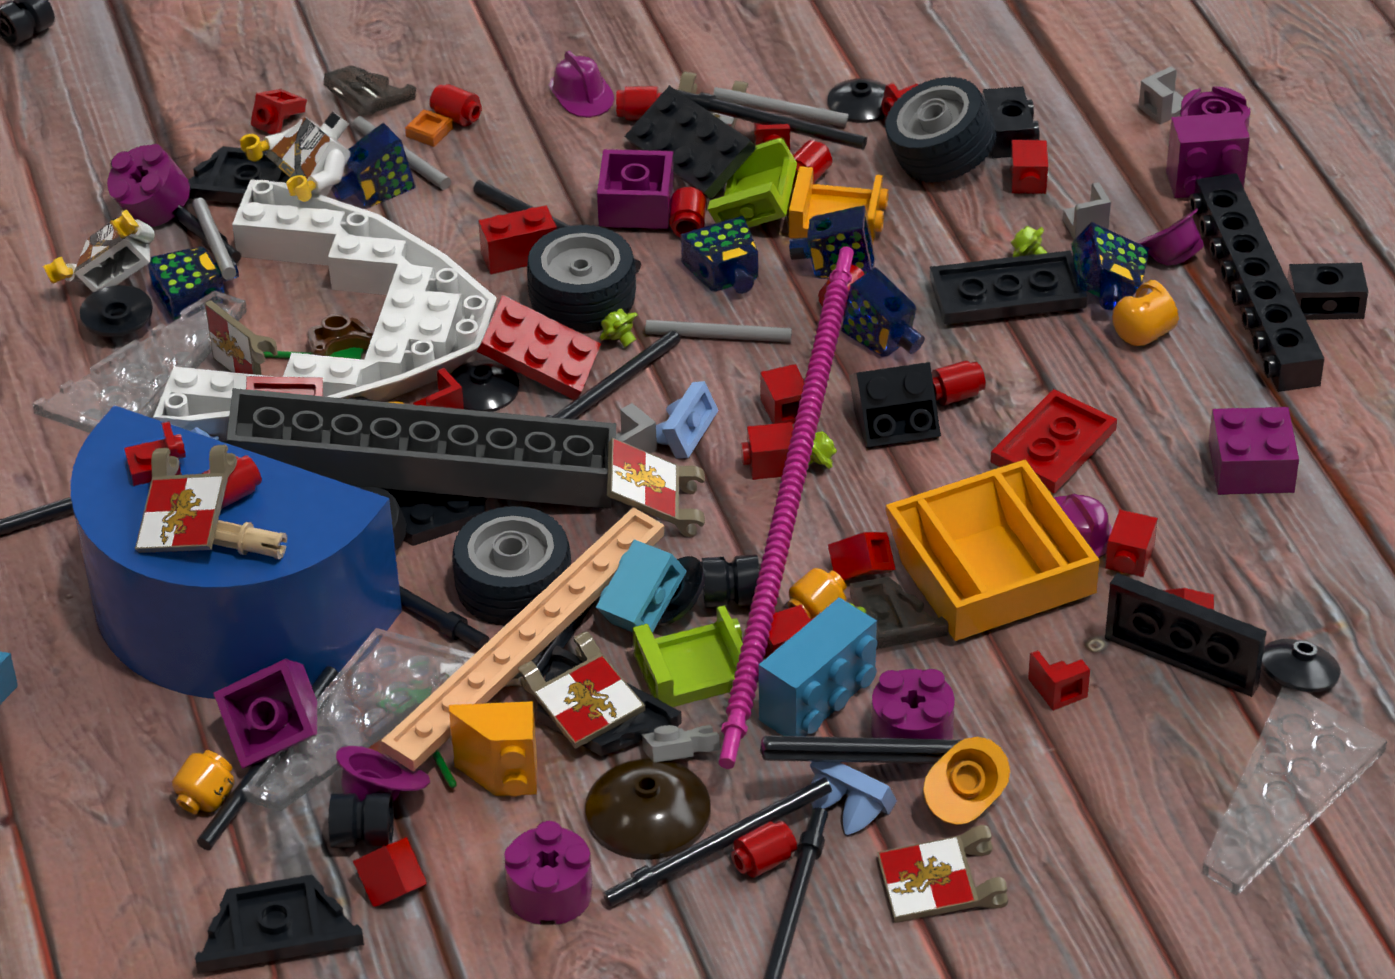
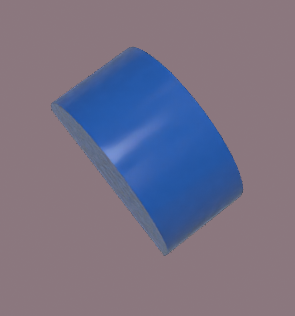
(220, 614)

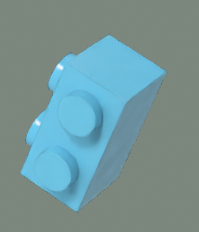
(641, 587)

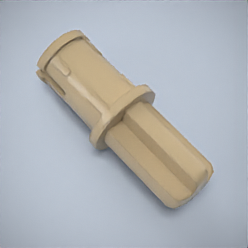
(250, 539)

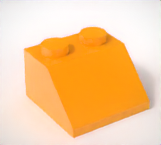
(496, 746)

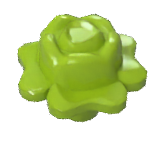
(1028, 242)
(618, 326)
(822, 450)

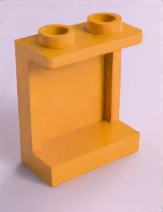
(818, 199)

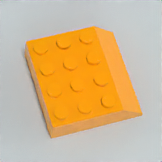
(992, 549)

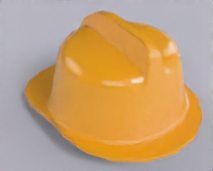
(966, 780)

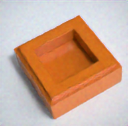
(428, 128)

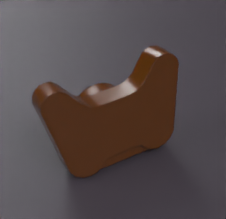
(337, 334)

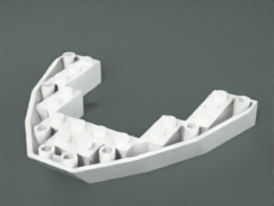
(426, 324)

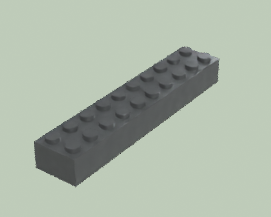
(428, 447)

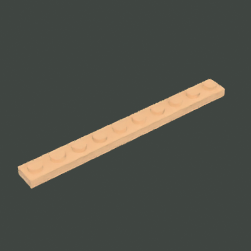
(519, 640)

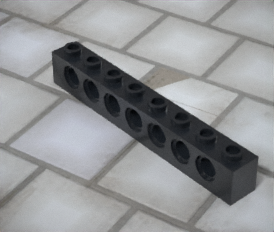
(1257, 283)

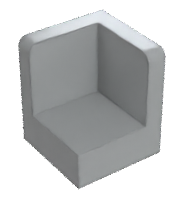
(1159, 96)
(1083, 214)
(637, 429)

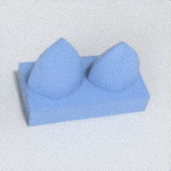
(687, 420)
(864, 794)

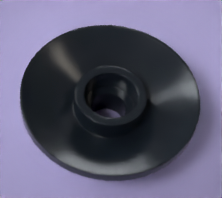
(859, 99)
(116, 310)
(486, 385)
(687, 591)
(1300, 665)

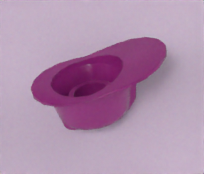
(581, 86)
(1175, 242)
(1090, 520)
(372, 772)

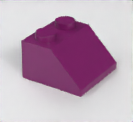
(269, 711)

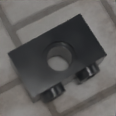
(1012, 118)
(1329, 290)

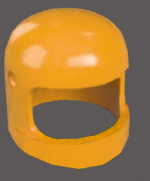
(1145, 316)

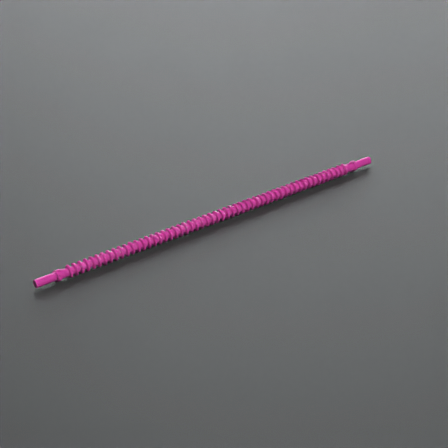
(785, 511)

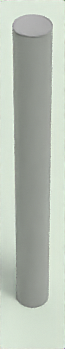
(782, 107)
(414, 161)
(214, 239)
(720, 331)

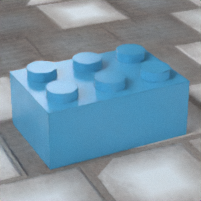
(817, 670)

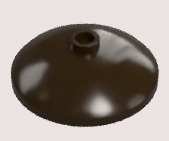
(648, 809)

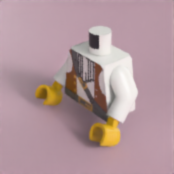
(305, 154)
(107, 255)

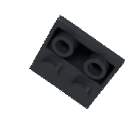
(895, 404)

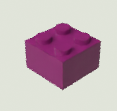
(1205, 148)
(635, 189)
(1253, 450)

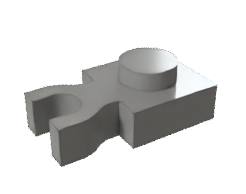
(674, 743)

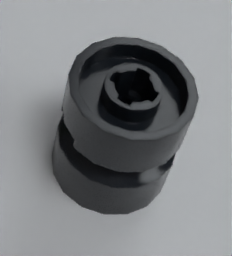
(23, 18)
(730, 580)
(360, 820)

